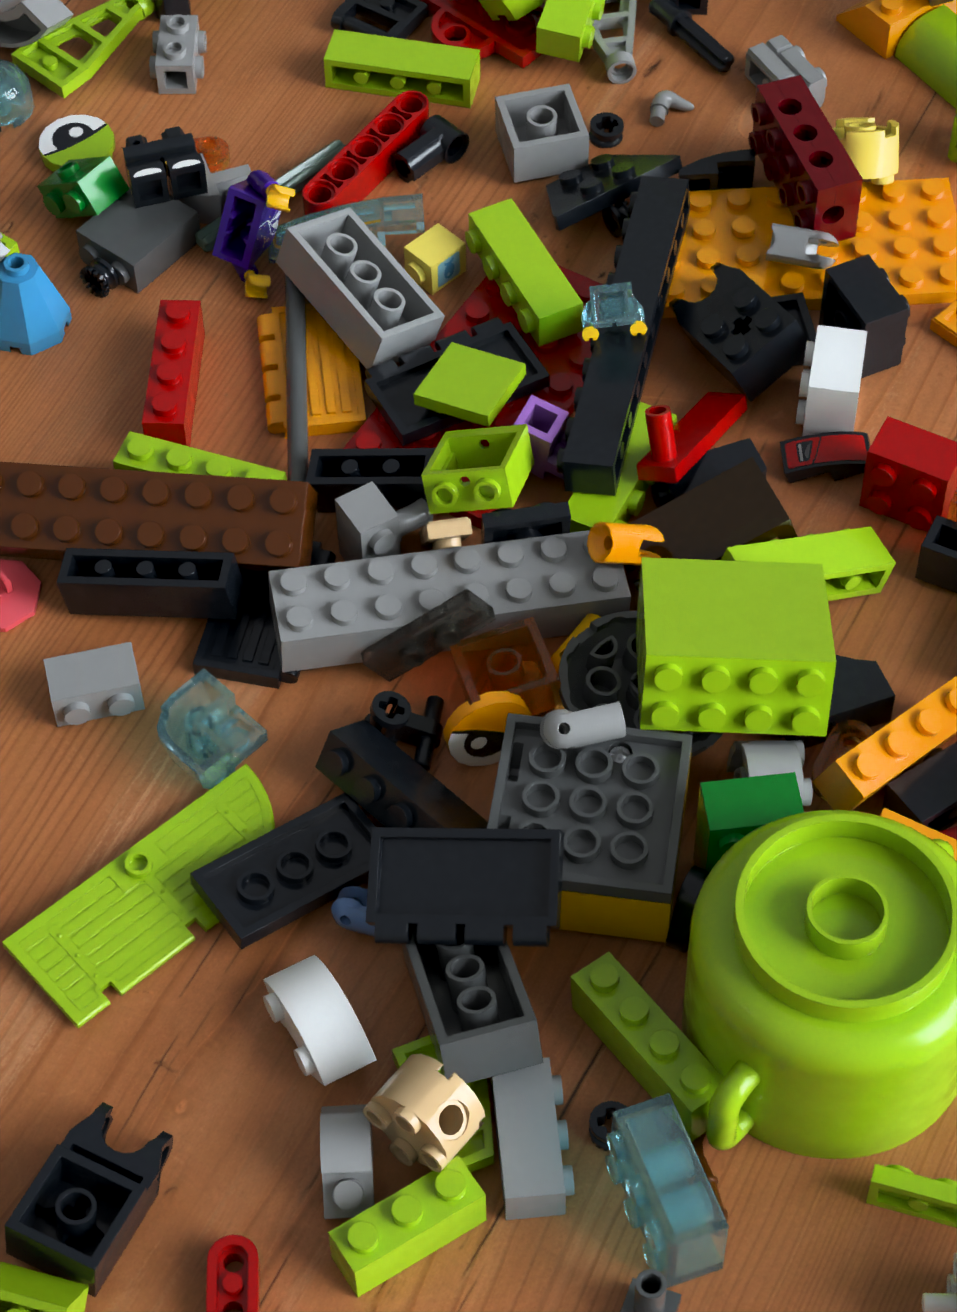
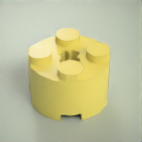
(871, 147)

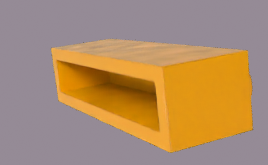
(891, 750)

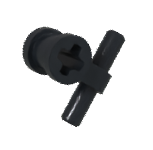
(408, 727)

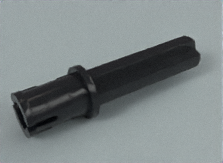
(681, 24)

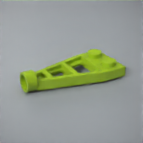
(61, 71)

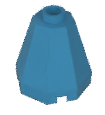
(30, 307)

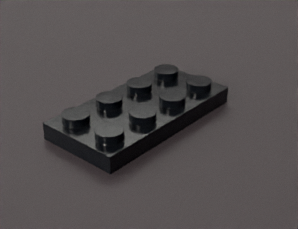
(288, 870)

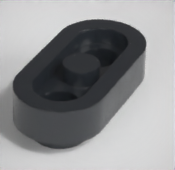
(680, 923)

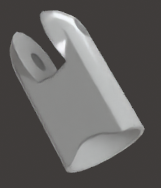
(800, 246)
(583, 726)

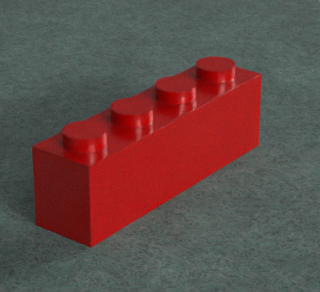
(174, 371)

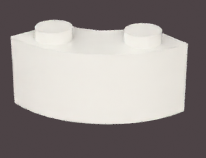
(318, 1020)

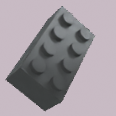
(474, 1008)

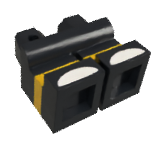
(163, 161)

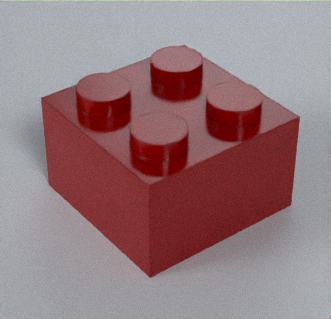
(909, 474)

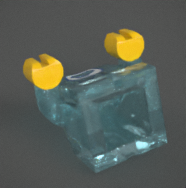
(611, 305)

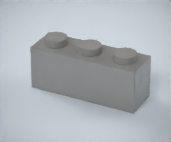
(531, 1142)

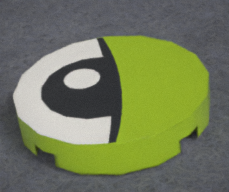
(74, 139)

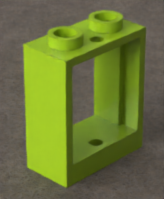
(493, 471)

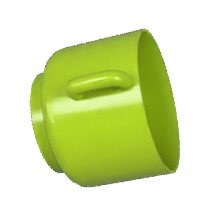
(826, 984)

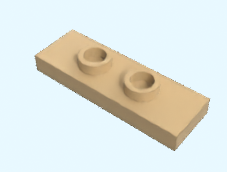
(445, 533)

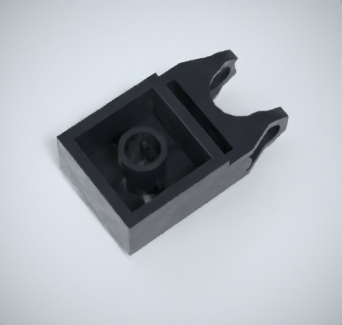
(742, 331)
(86, 1203)

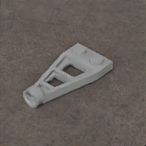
(617, 49)

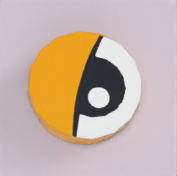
(477, 730)

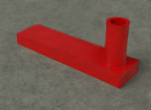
(681, 447)

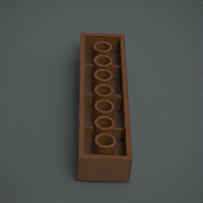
(65, 507)

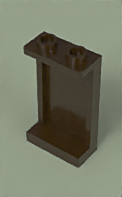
(718, 515)

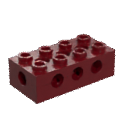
(805, 158)

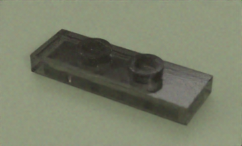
(428, 635)

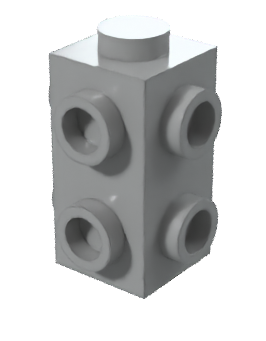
(178, 54)

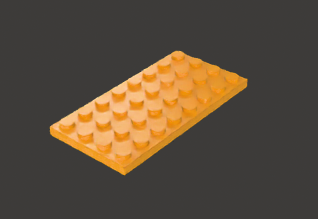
(901, 225)

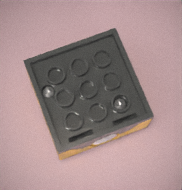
(618, 818)

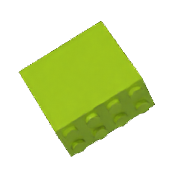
(734, 647)

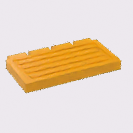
(333, 376)

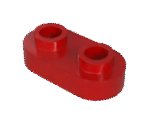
(233, 1289)

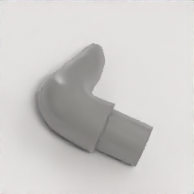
(661, 104)

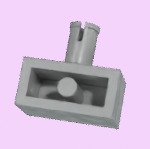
(371, 526)

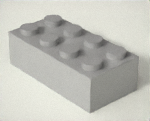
(358, 287)

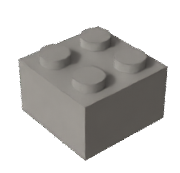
(541, 132)

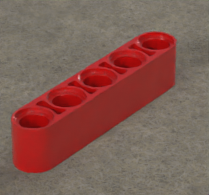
(368, 155)

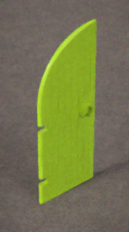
(140, 904)

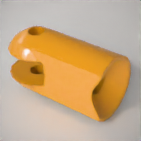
(621, 542)

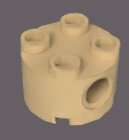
(425, 1113)

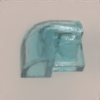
(207, 730)

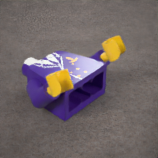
(250, 226)

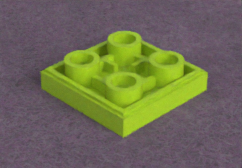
(469, 384)

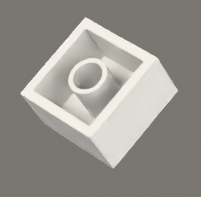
(832, 381)

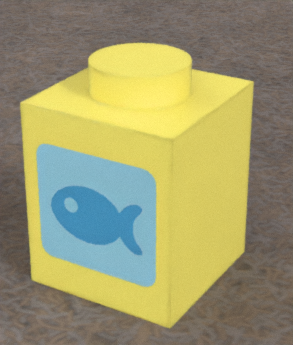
(435, 258)

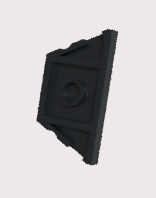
(603, 184)

